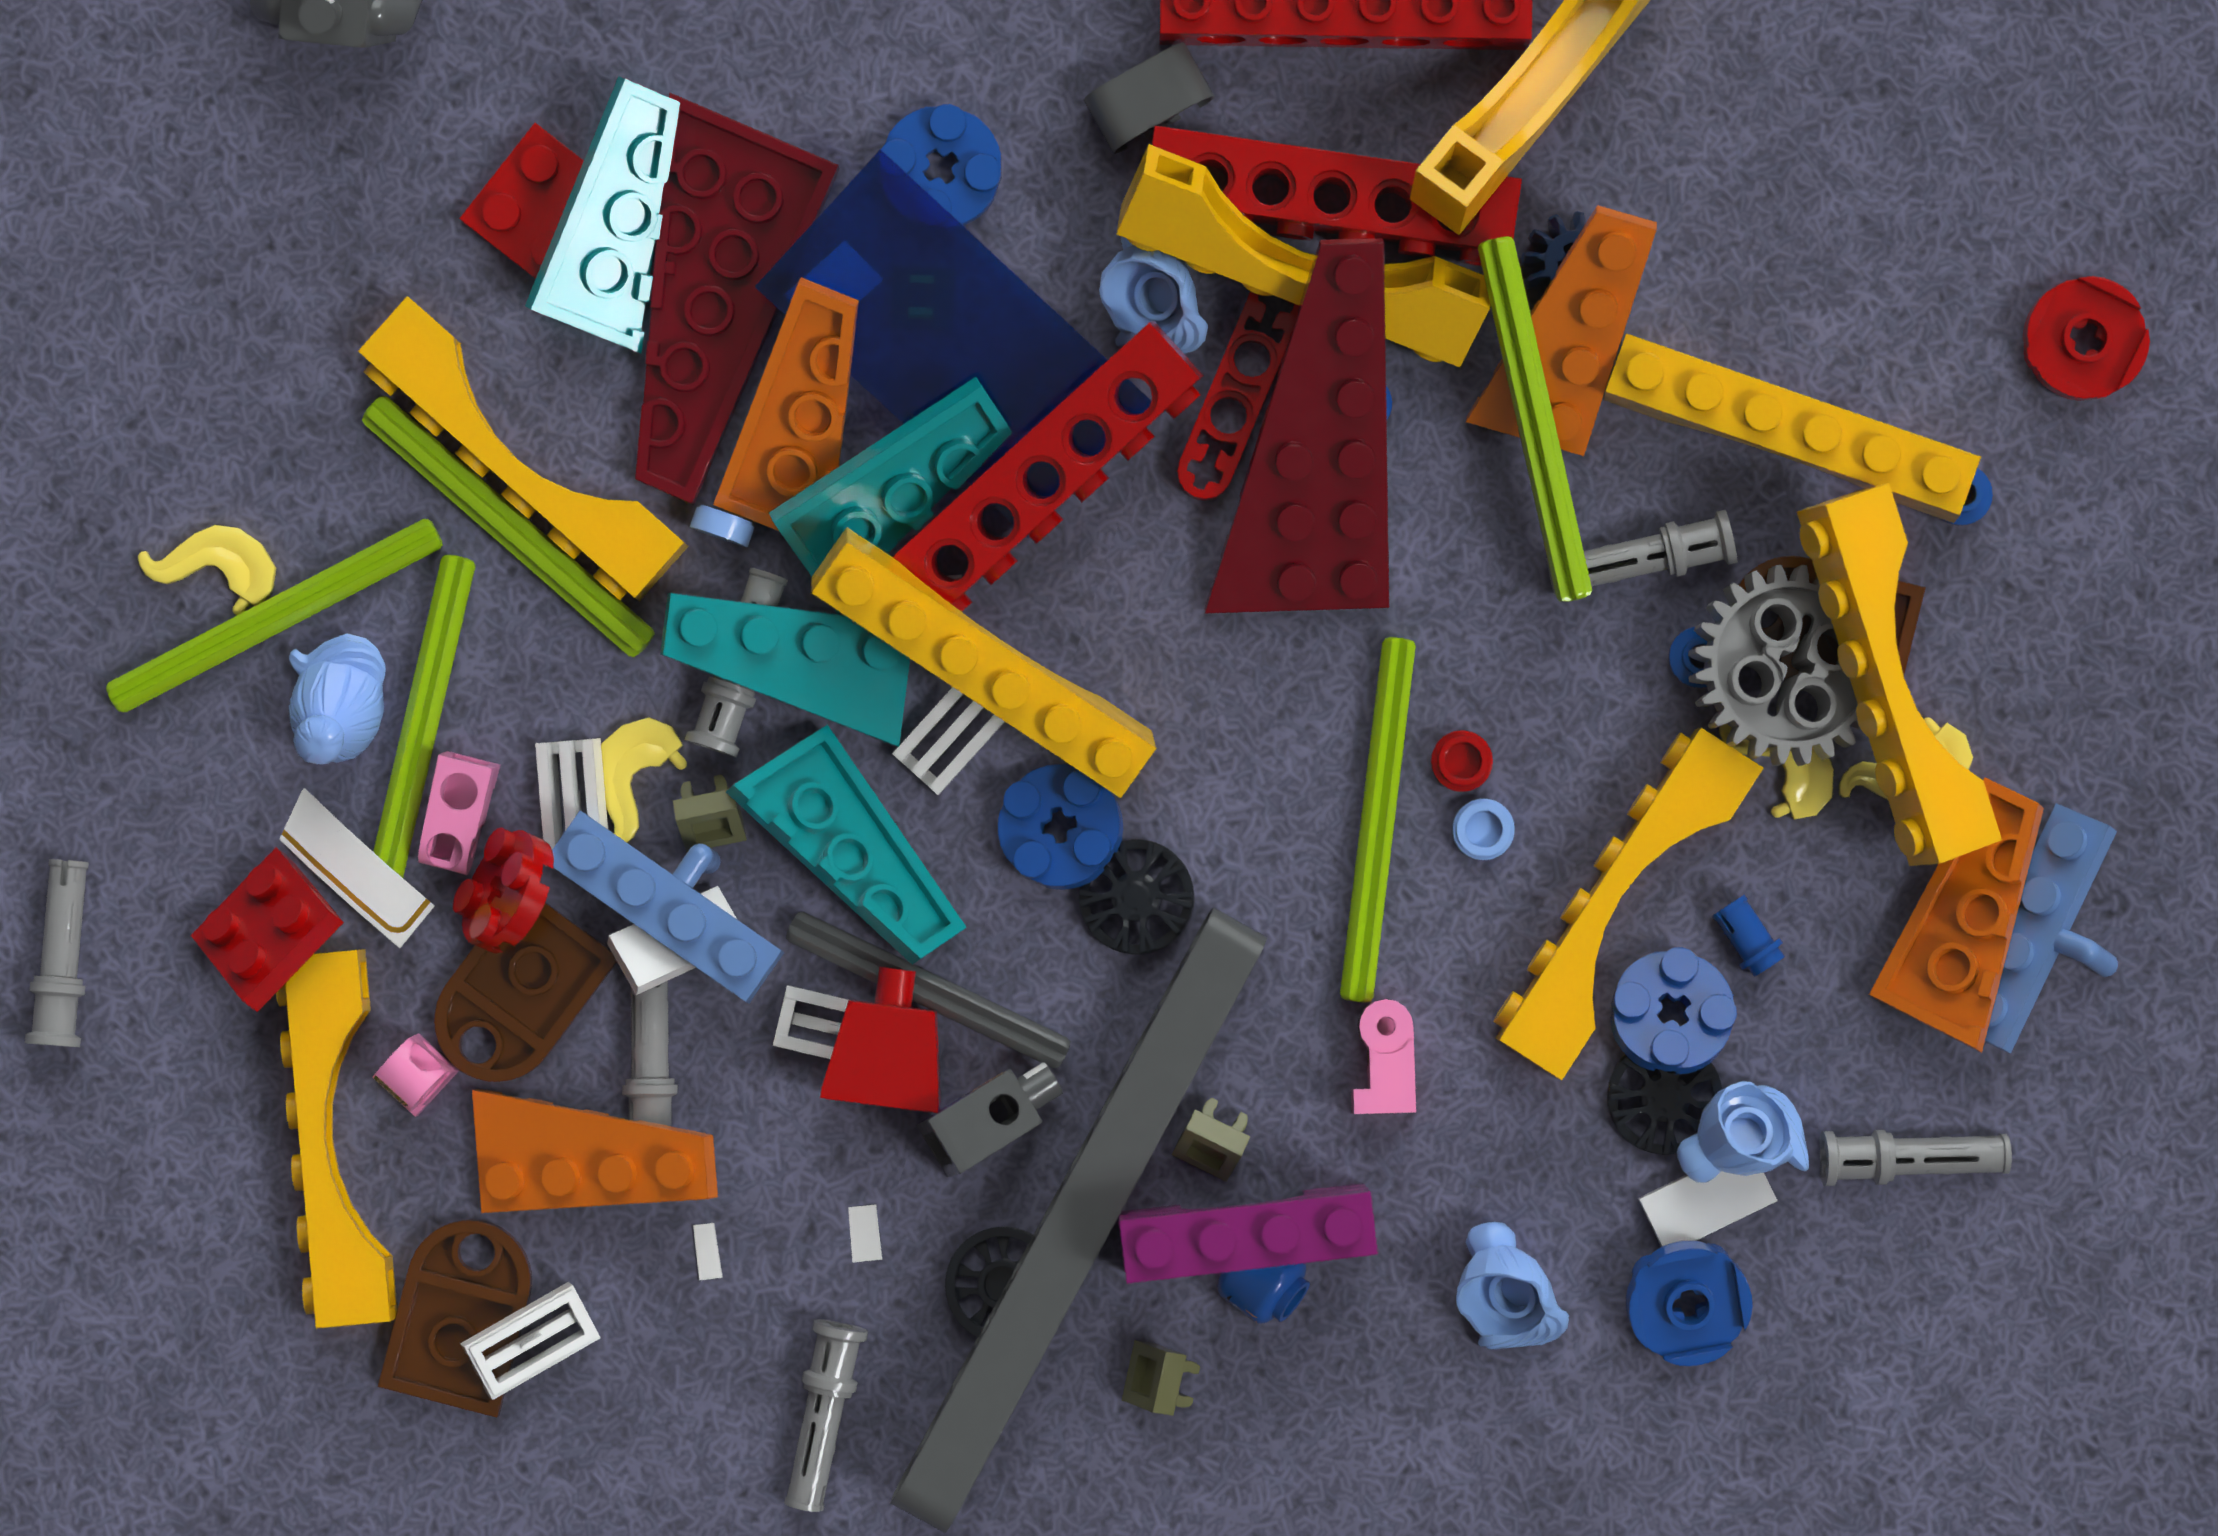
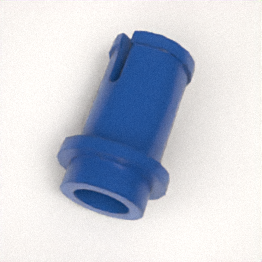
(1749, 936)

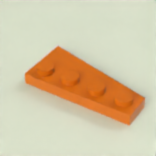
(1579, 327)
(798, 408)
(1961, 929)
(570, 1157)

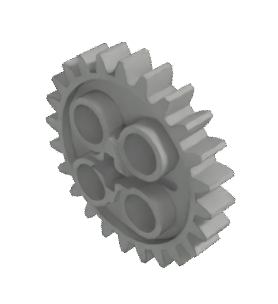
(1740, 641)

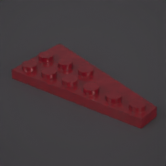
(726, 221)
(1317, 480)

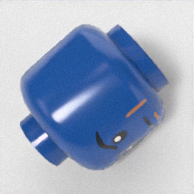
(1265, 1291)

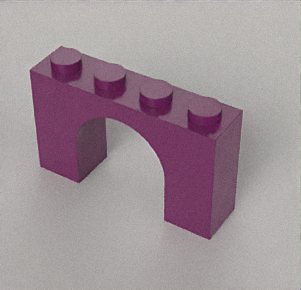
(1282, 1232)

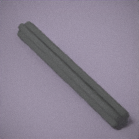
(931, 990)

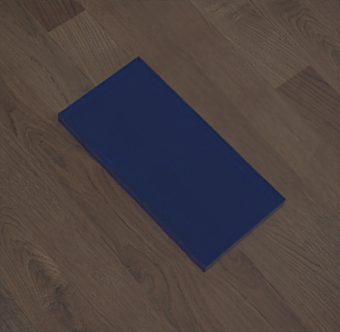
(942, 313)

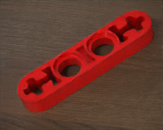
(1234, 385)

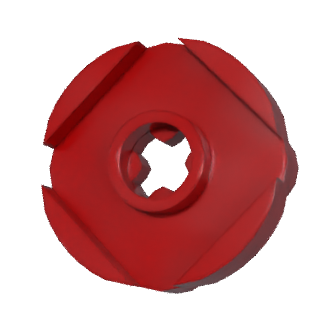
(2119, 328)
(505, 890)

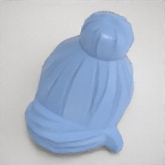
(1148, 288)
(336, 699)
(1744, 1134)
(1507, 1292)

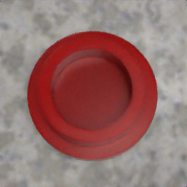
(1461, 761)

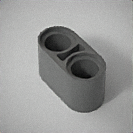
(1148, 96)

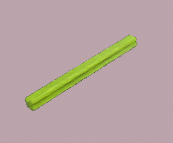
(1535, 419)
(508, 526)
(274, 615)
(423, 711)
(1377, 819)

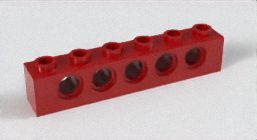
(1349, 23)
(1361, 179)
(1146, 357)

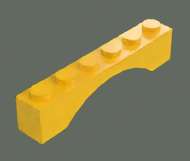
(1512, 116)
(1185, 214)
(429, 367)
(1791, 425)
(1857, 559)
(942, 639)
(1557, 1009)
(348, 1266)

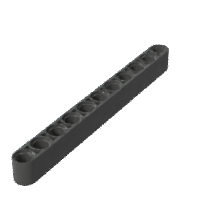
(1078, 1220)

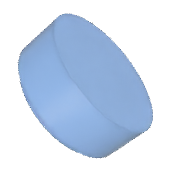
(722, 525)
(1483, 829)

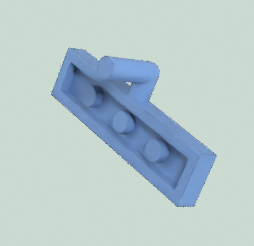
(2053, 893)
(667, 904)

